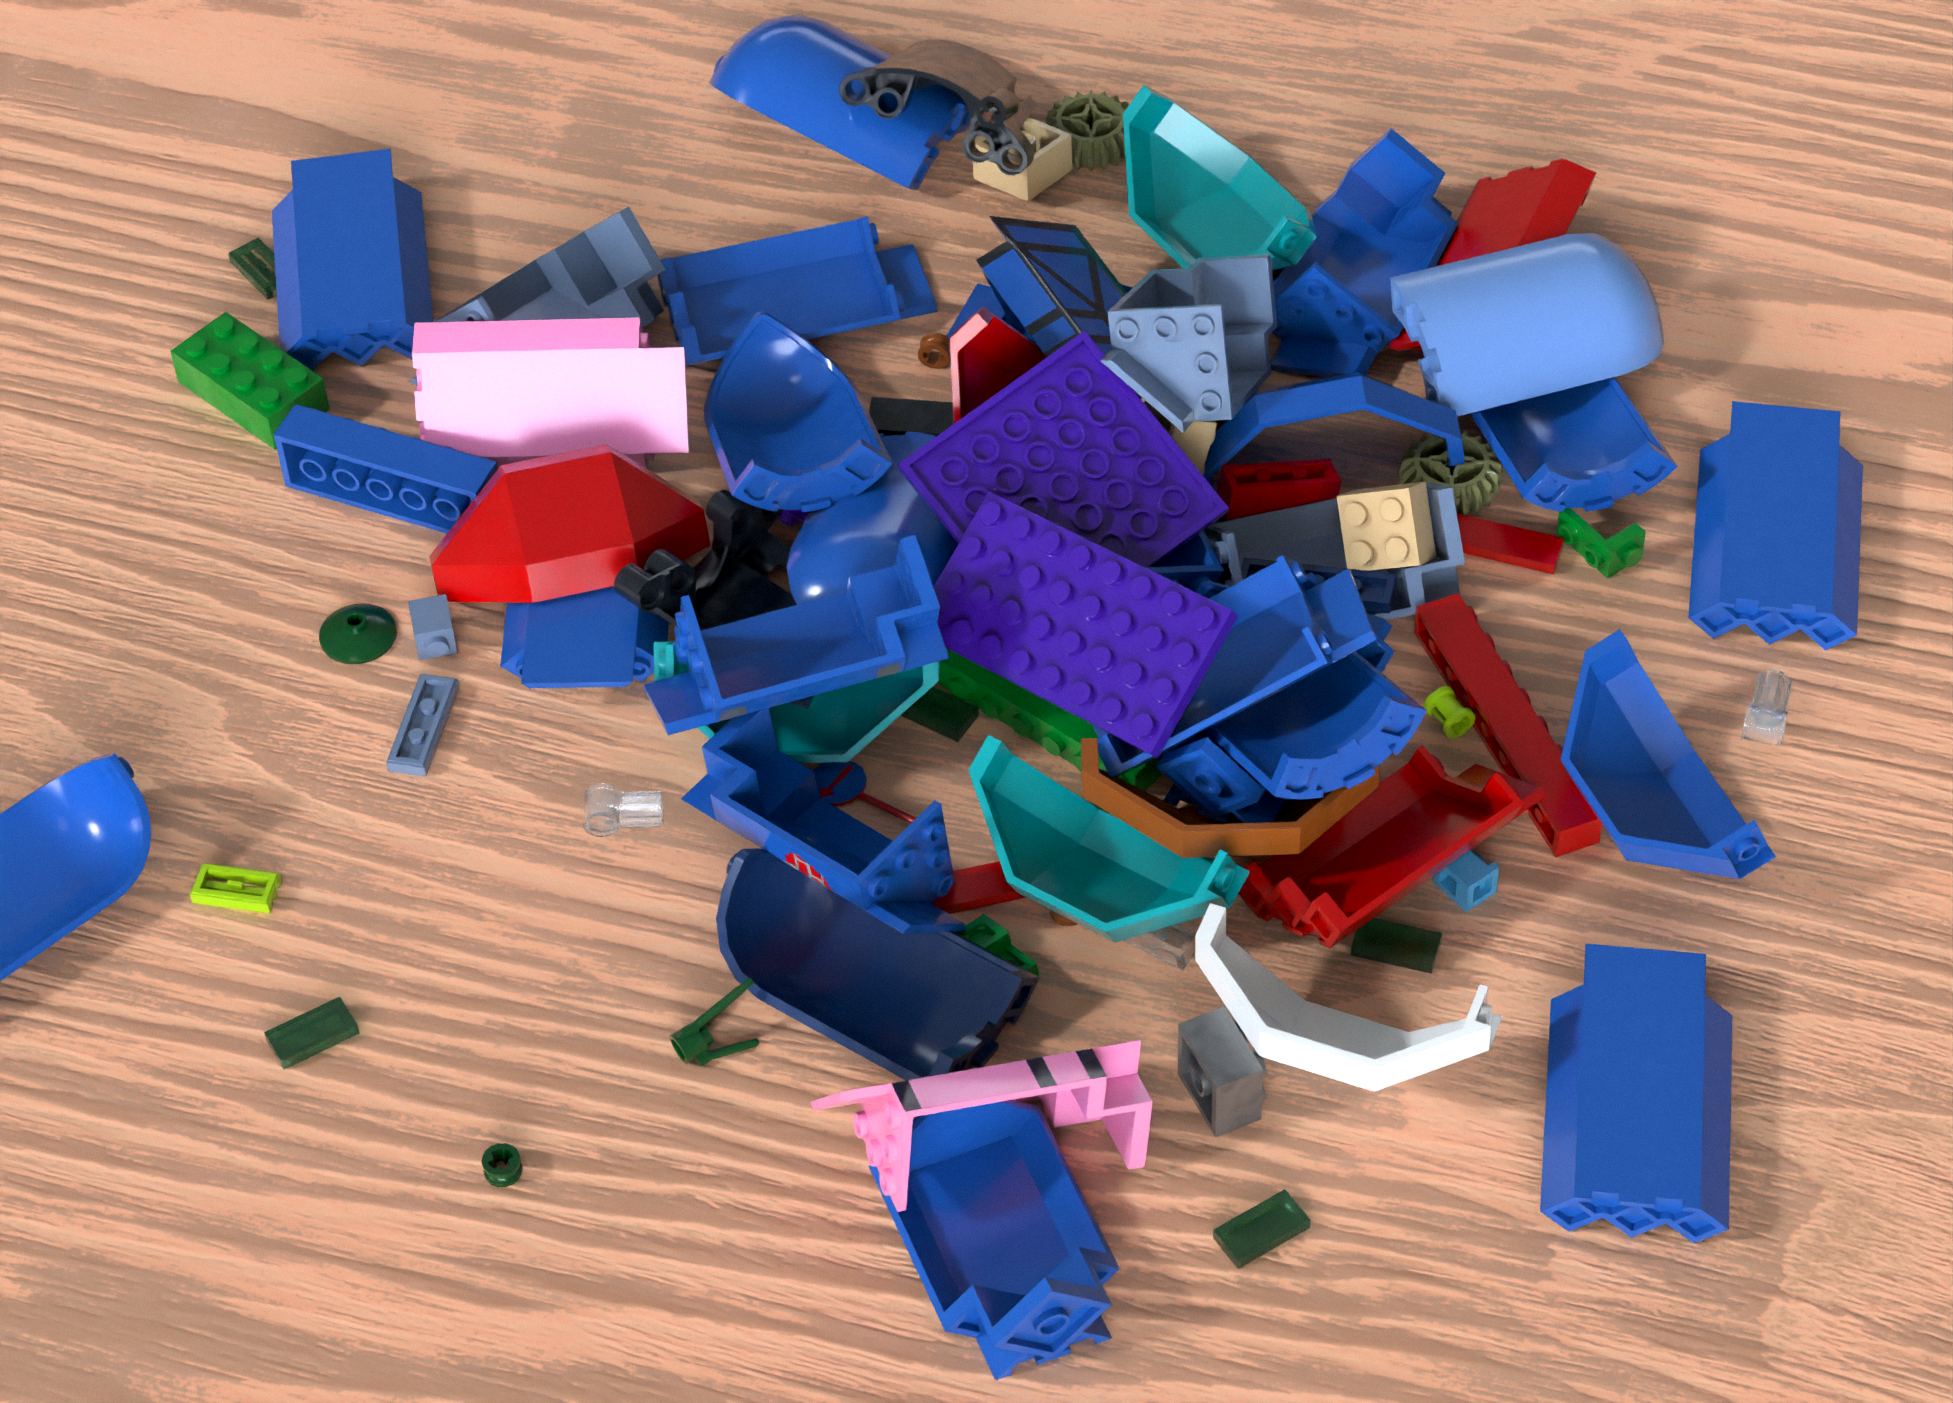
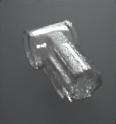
(1767, 714)
(609, 809)

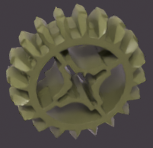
(1094, 128)
(1472, 483)

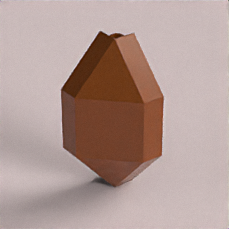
(1198, 836)

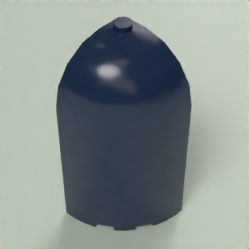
(890, 996)

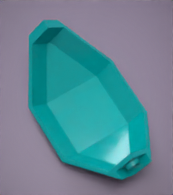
(1204, 192)
(837, 721)
(1088, 861)

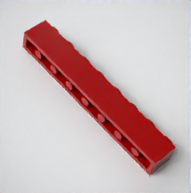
(1506, 720)

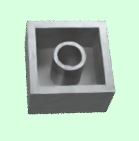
(1221, 1071)

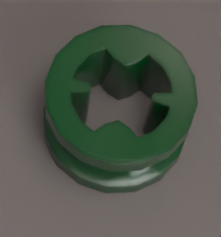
(506, 1153)

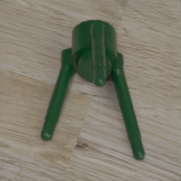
(693, 1039)

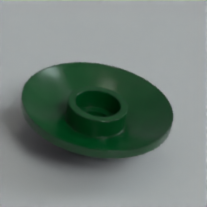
(357, 633)

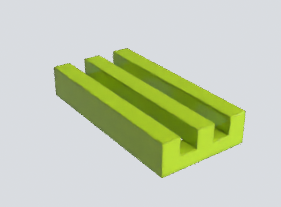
(234, 893)

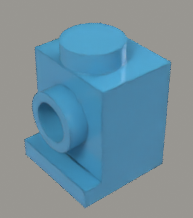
(1468, 880)

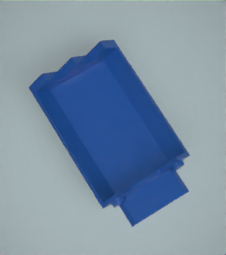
(349, 260)
(807, 279)
(1778, 527)
(580, 641)
(1274, 643)
(1638, 1097)

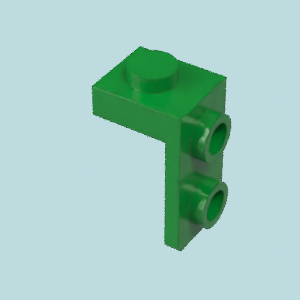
(1605, 555)

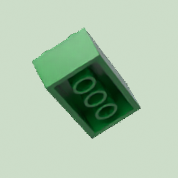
(246, 376)

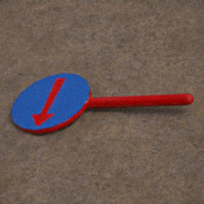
(844, 782)

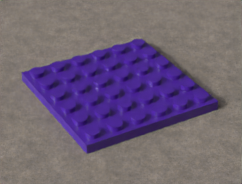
(1073, 451)

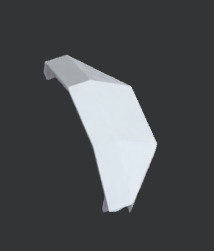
(1323, 1038)

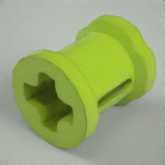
(1449, 712)

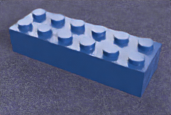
(378, 469)

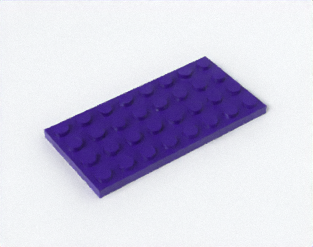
(1077, 623)

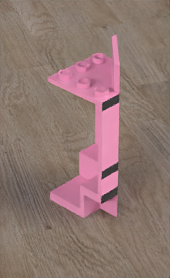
(1069, 1086)

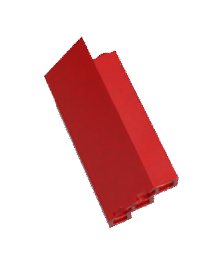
(1514, 212)
(1385, 847)

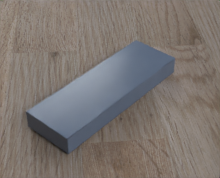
(422, 725)

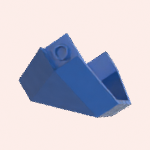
(1328, 398)
(1647, 776)

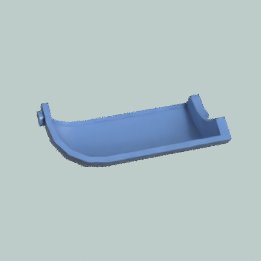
(1528, 321)

